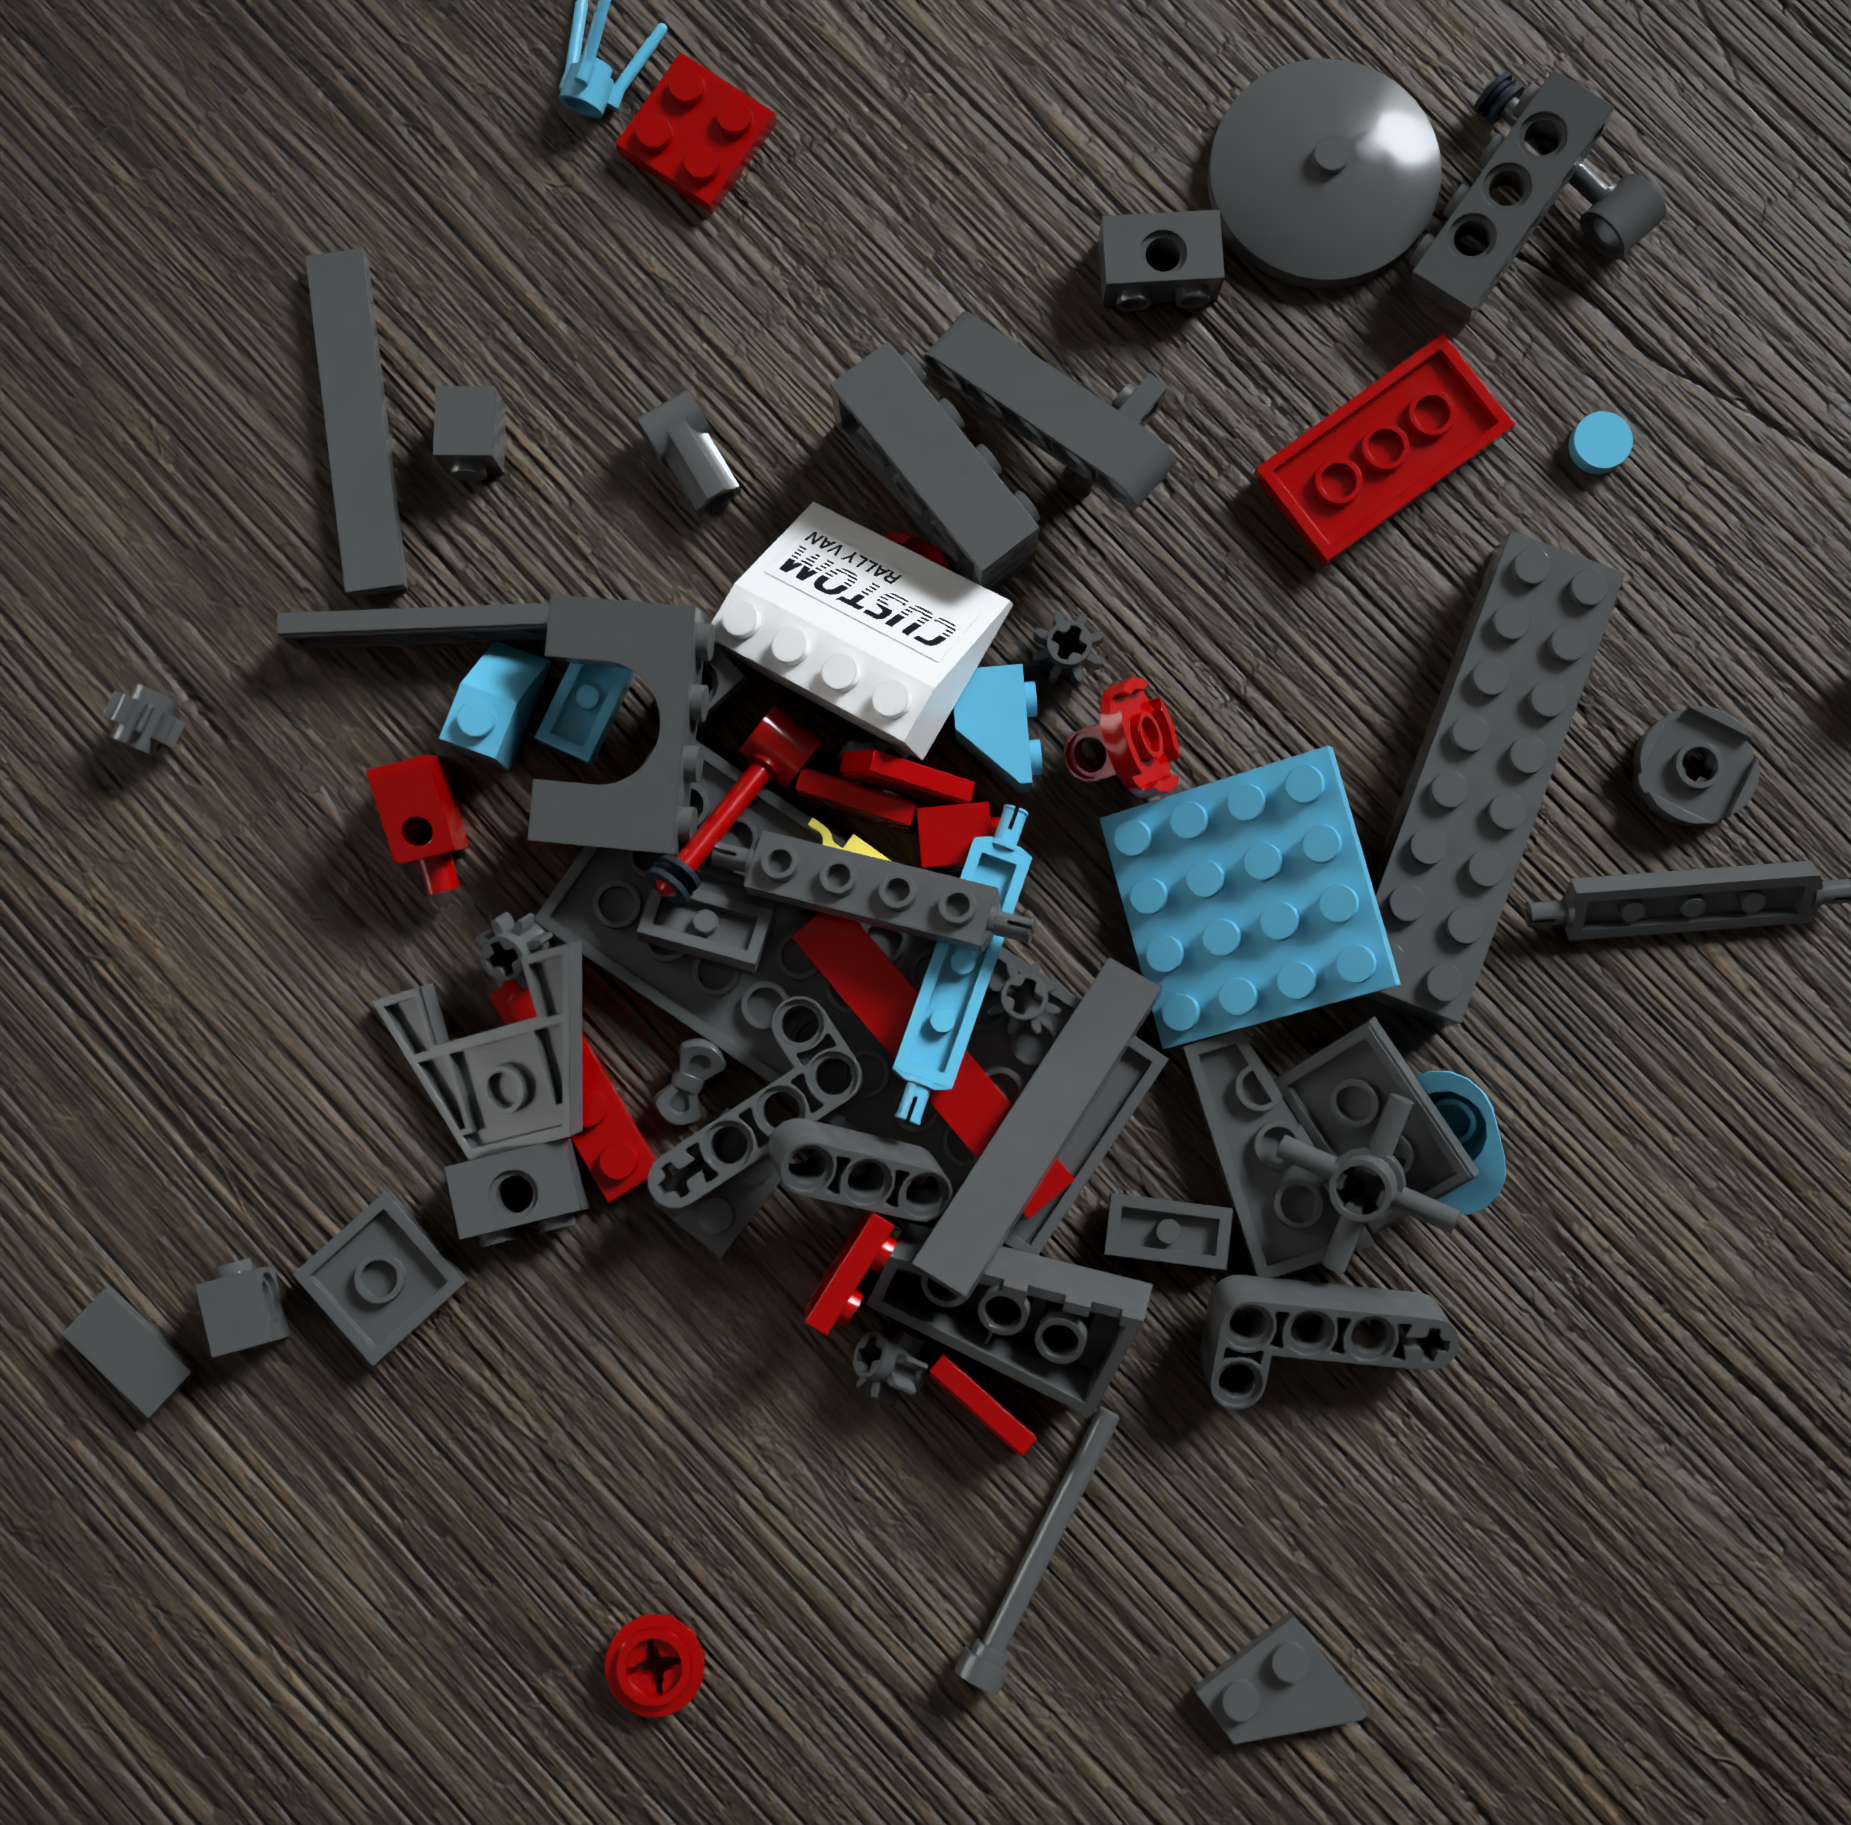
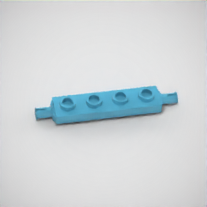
(958, 976)

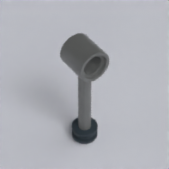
(1618, 212)

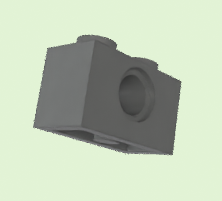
(1185, 238)
(481, 1184)

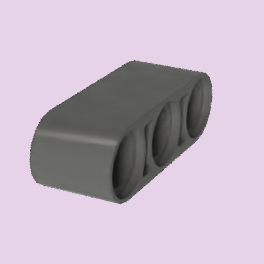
(877, 1190)

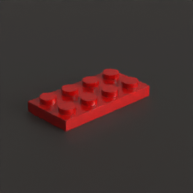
(1383, 449)

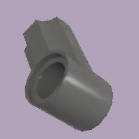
(684, 443)

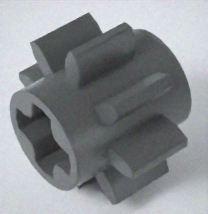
(1057, 637)
(143, 719)
(507, 943)
(1039, 992)
(890, 1363)

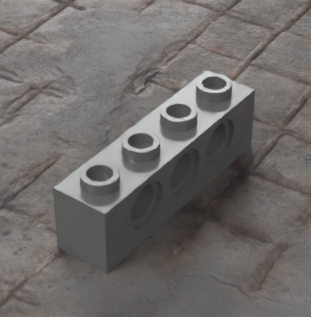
(1557, 111)

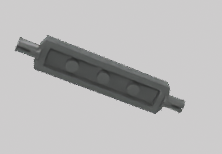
(873, 891)
(1689, 900)

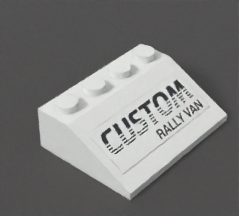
(860, 627)

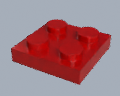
(696, 133)
(838, 1291)

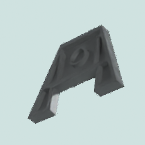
(507, 1082)

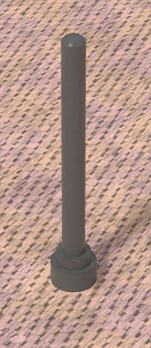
(986, 1660)

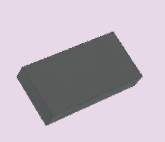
(130, 1352)

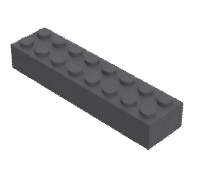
(1486, 768)

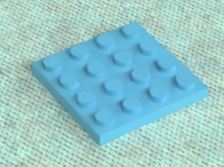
(1250, 898)

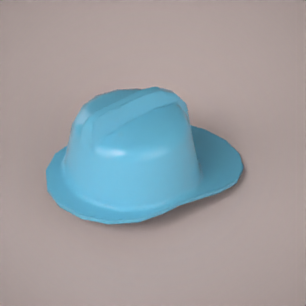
(1475, 1126)

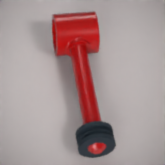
(775, 753)

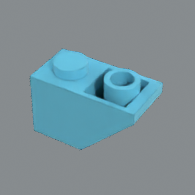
(994, 724)

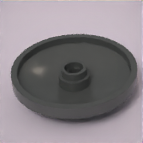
(1324, 173)

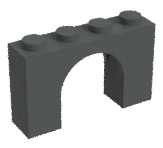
(667, 651)

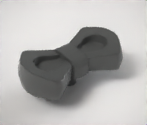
(697, 1062)

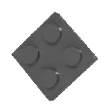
(381, 1278)

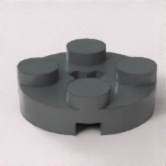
(1727, 757)

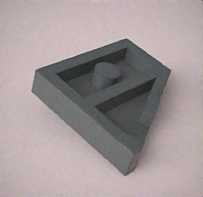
(1278, 1687)

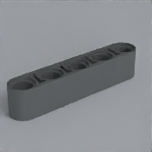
(1050, 410)

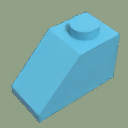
(495, 705)

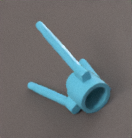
(586, 79)

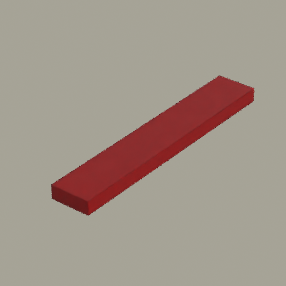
(884, 1005)

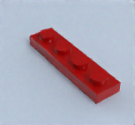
(610, 1137)

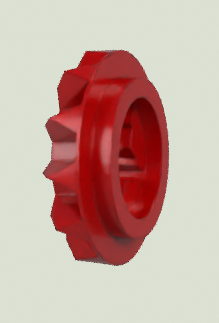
(637, 1688)

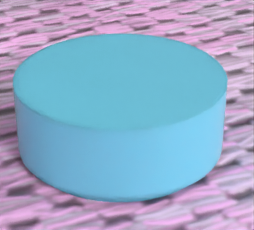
(1600, 442)

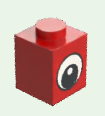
(949, 832)

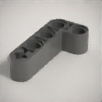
(751, 1114)
(1405, 1331)

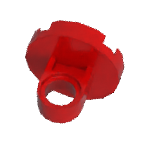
(1136, 741)

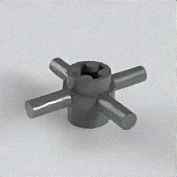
(1373, 1159)

